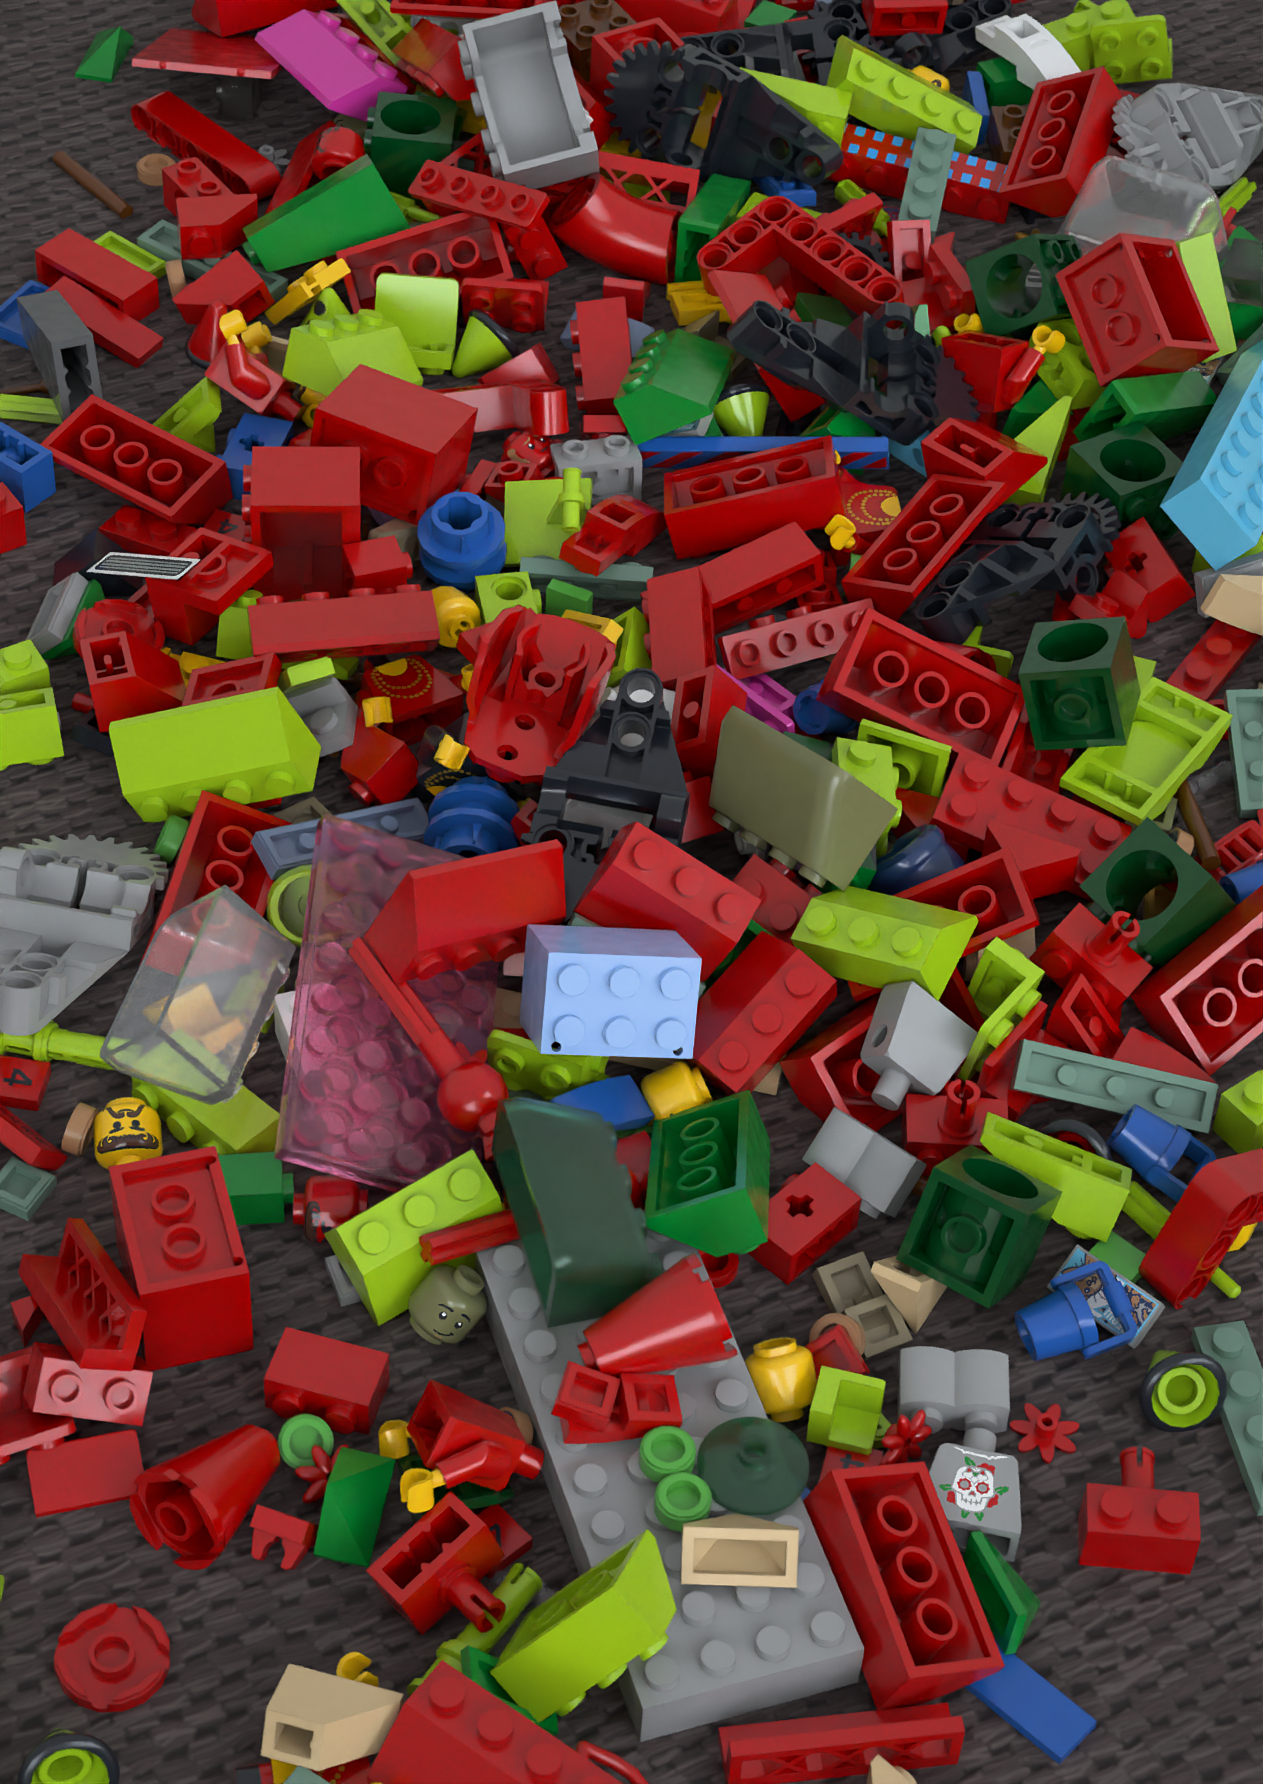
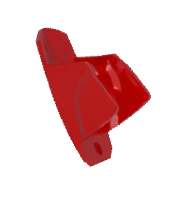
(533, 692)

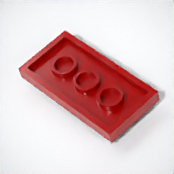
(986, 792)

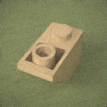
(326, 1719)

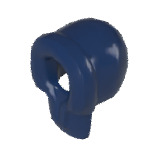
(914, 860)

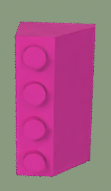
(330, 62)

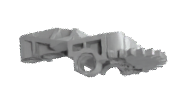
(1217, 129)
(51, 946)

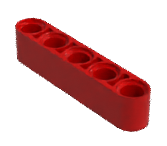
(192, 134)

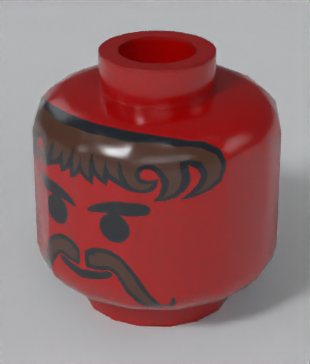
(335, 150)
(327, 1204)

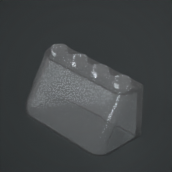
(1143, 202)
(200, 999)

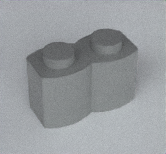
(865, 1163)
(954, 1388)

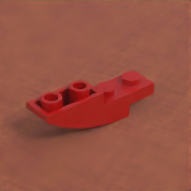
(610, 530)

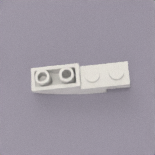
(1028, 47)

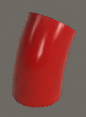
(618, 230)

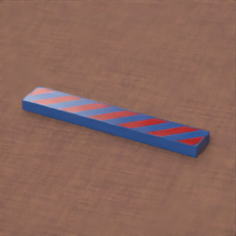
(692, 451)

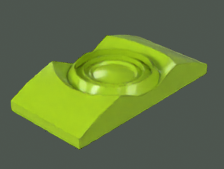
(1165, 745)

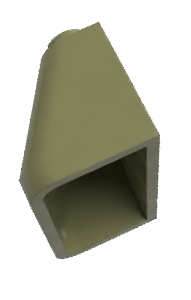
(794, 801)

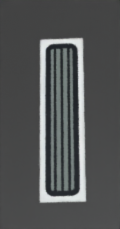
(143, 565)

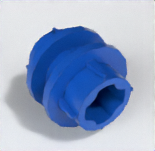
(461, 540)
(472, 818)

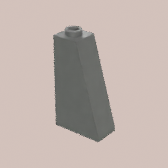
(61, 349)

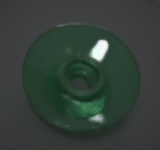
(748, 1483)

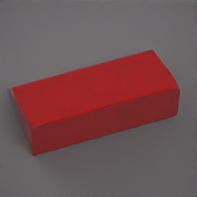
(84, 1472)

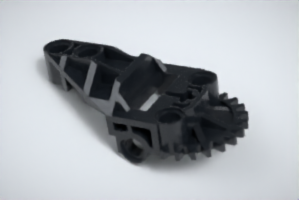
(771, 47)
(933, 51)
(748, 129)
(831, 360)
(1018, 552)
(614, 776)

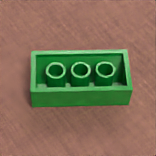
(671, 383)
(711, 1177)

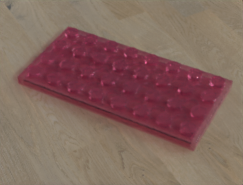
(354, 1080)

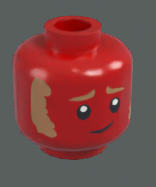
(529, 449)

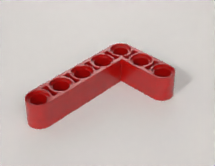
(787, 231)
(518, 404)
(1204, 1226)

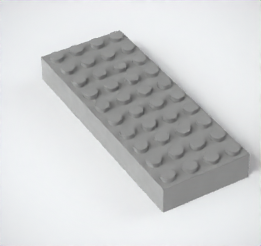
(725, 1644)

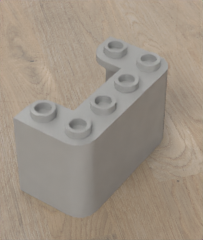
(528, 98)

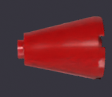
(661, 1327)
(204, 1494)

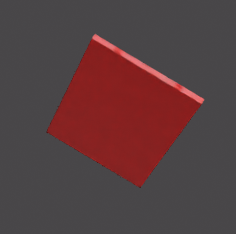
(209, 54)

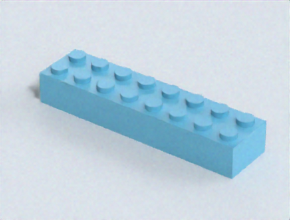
(1221, 481)

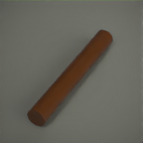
(92, 184)
(1196, 827)

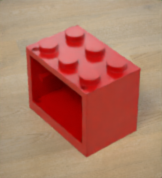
(1136, 309)
(407, 436)
(302, 511)
(182, 1257)

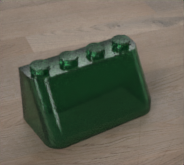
(571, 1208)

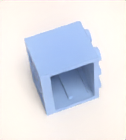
(610, 991)

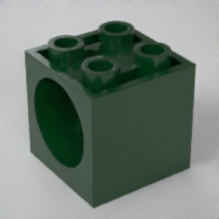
(405, 134)
(1000, 282)
(1129, 470)
(1080, 683)
(1138, 866)
(978, 1225)

